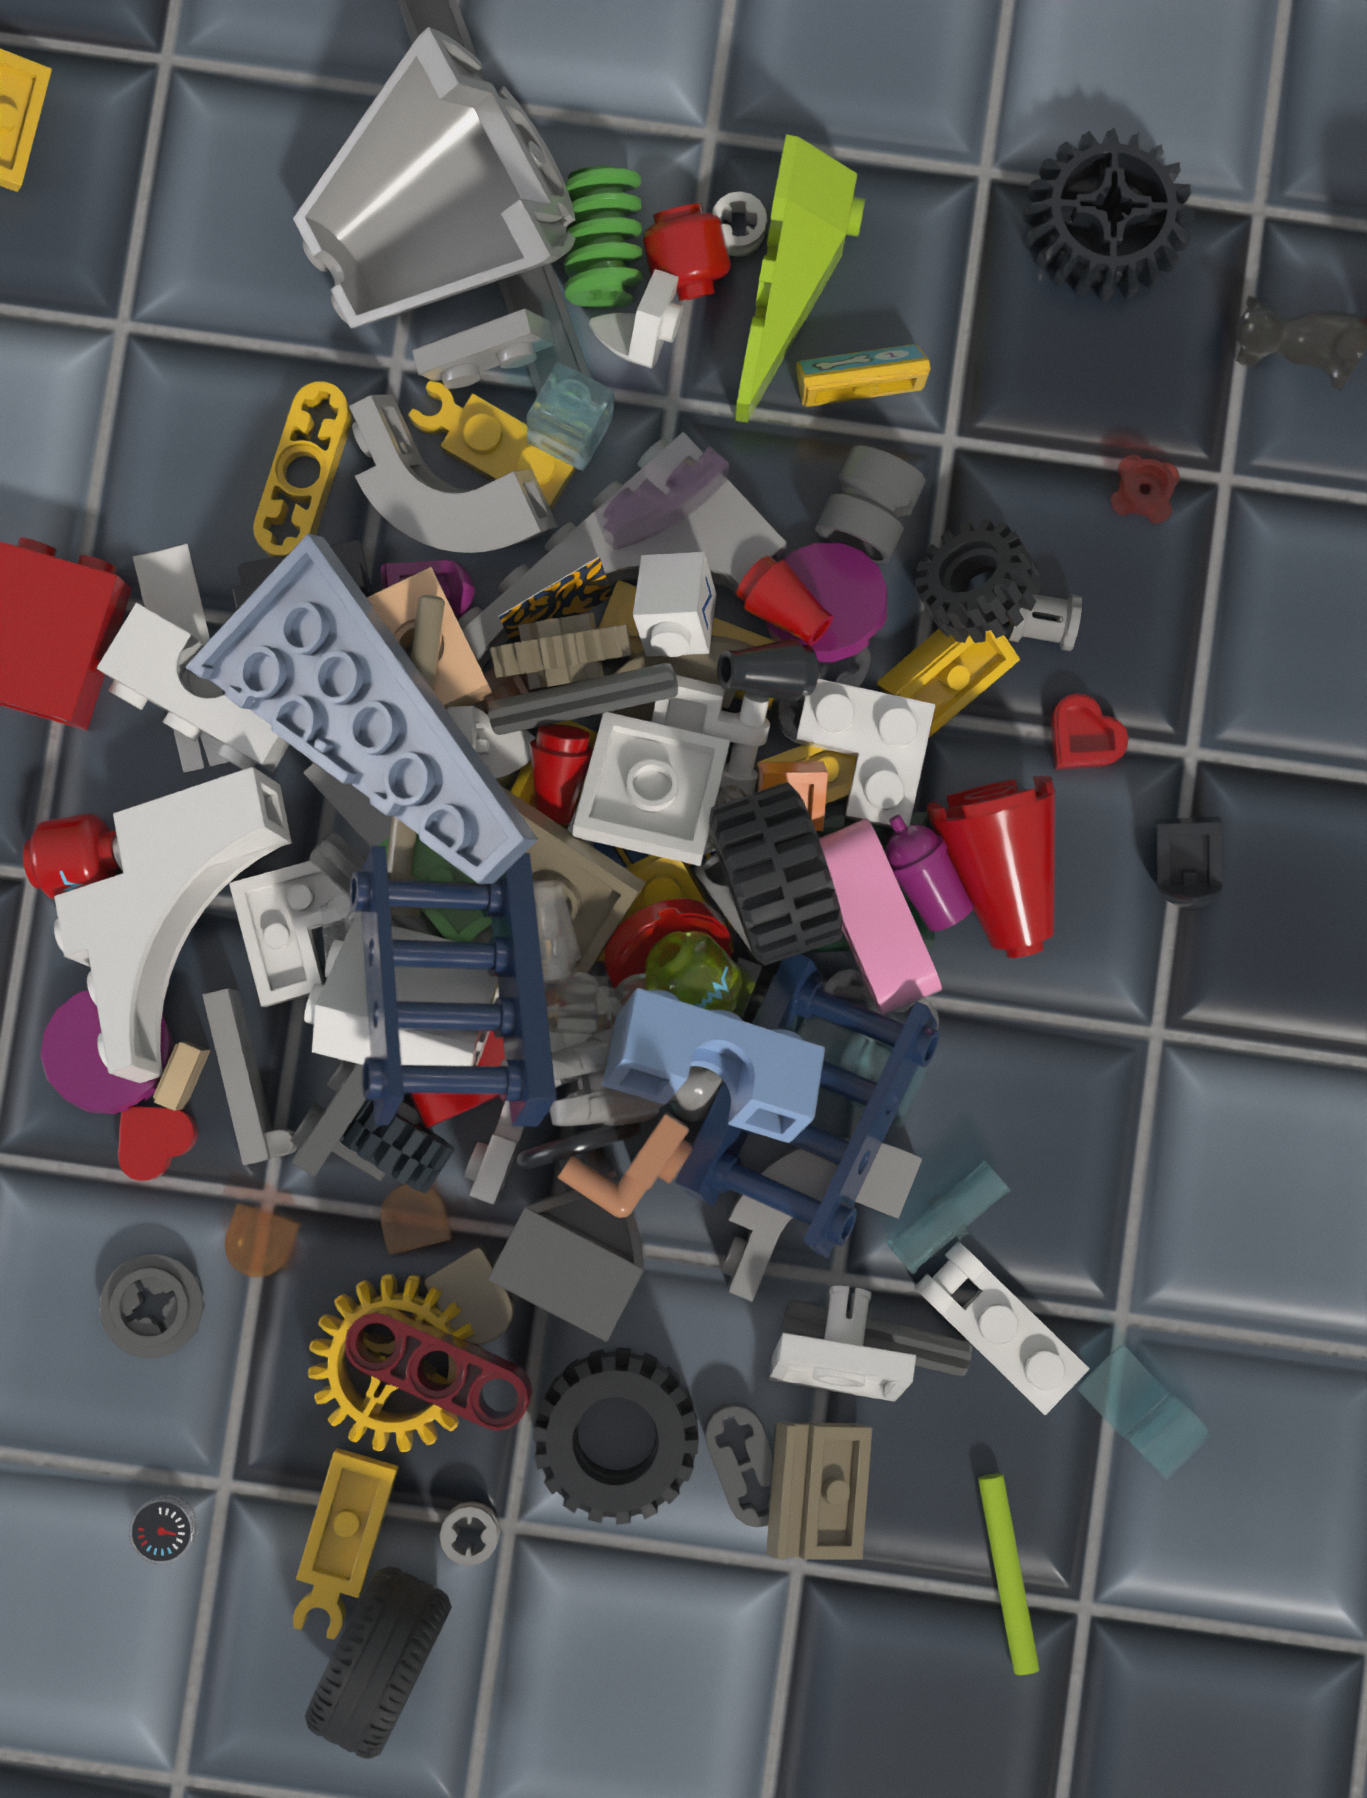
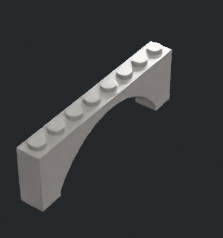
(722, 527)

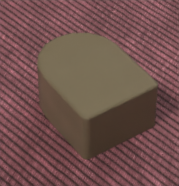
(482, 1302)

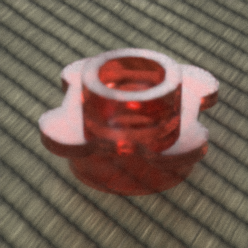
(1158, 476)

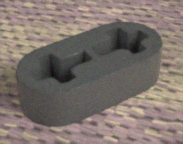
(730, 1469)

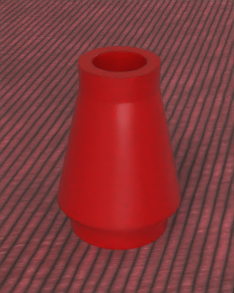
(782, 599)
(559, 768)

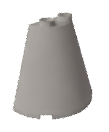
(434, 191)

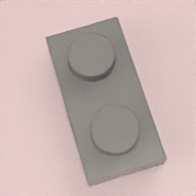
(503, 342)

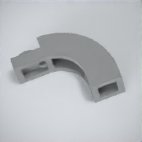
(428, 507)
(882, 1190)

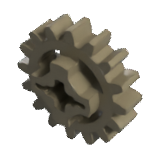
(561, 651)

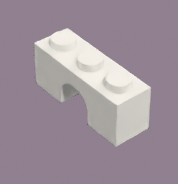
(150, 664)

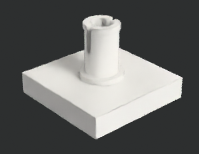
(651, 788)
(841, 1360)

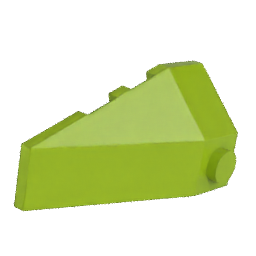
(805, 242)

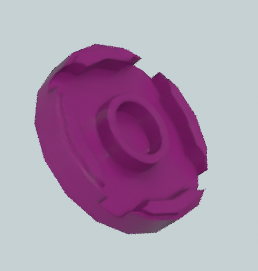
(849, 589)
(75, 1065)

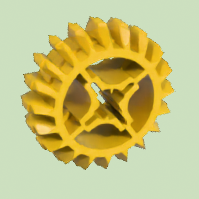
(368, 1411)

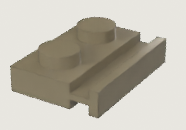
(819, 1491)

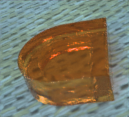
(414, 1219)
(259, 1240)

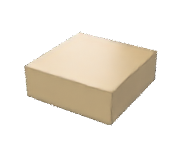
(181, 1075)

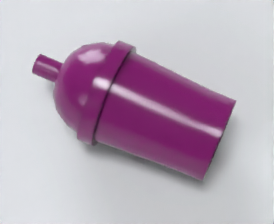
(927, 874)

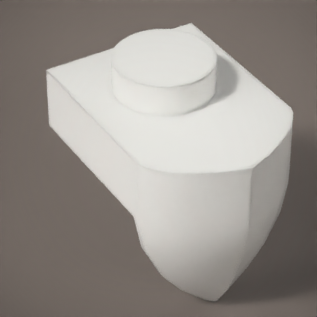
(642, 334)
(499, 753)

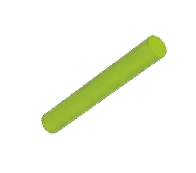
(1008, 1574)

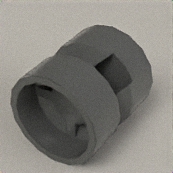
(874, 495)

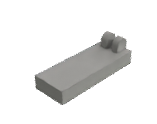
(243, 1081)

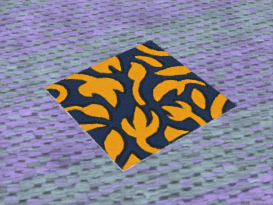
(565, 598)

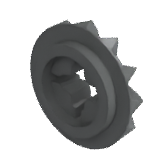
(123, 1295)

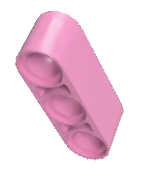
(878, 919)

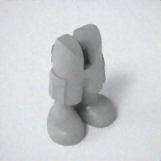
(599, 1104)

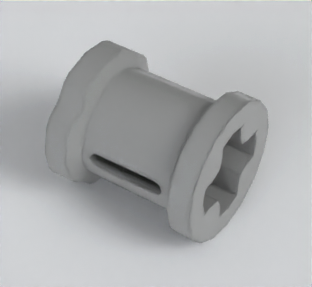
(1063, 631)

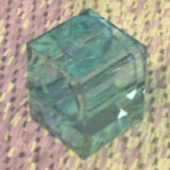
(570, 416)

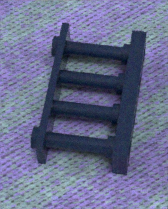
(511, 956)
(714, 1158)

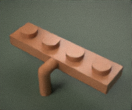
(659, 1157)

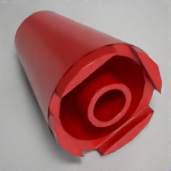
(1004, 859)

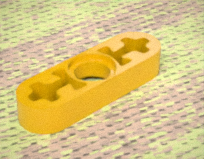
(301, 423)

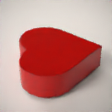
(1084, 736)
(152, 1138)

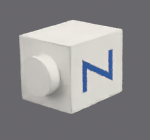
(674, 604)

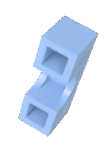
(767, 1071)

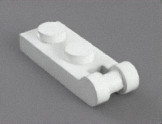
(1004, 1330)

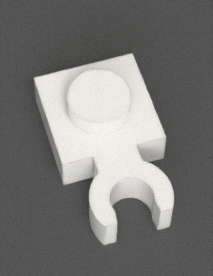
(492, 1162)

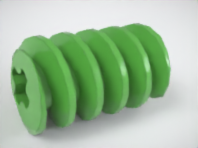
(600, 231)

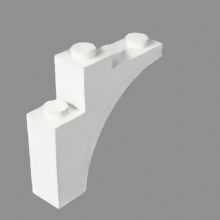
(134, 924)

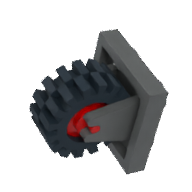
(349, 1130)

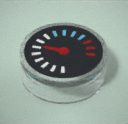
(163, 1529)

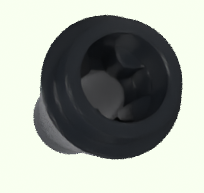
(772, 670)

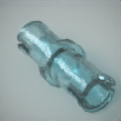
(948, 1217)

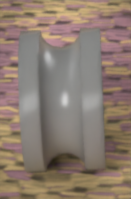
(489, 1536)

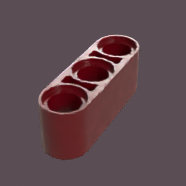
(406, 1370)

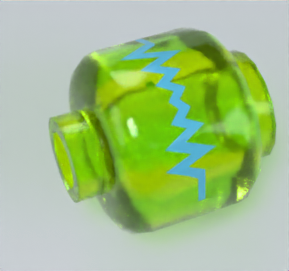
(694, 970)

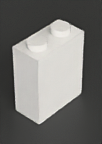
(341, 1010)

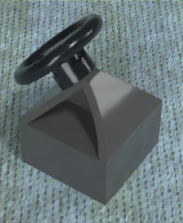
(568, 1248)

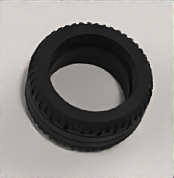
(377, 1662)

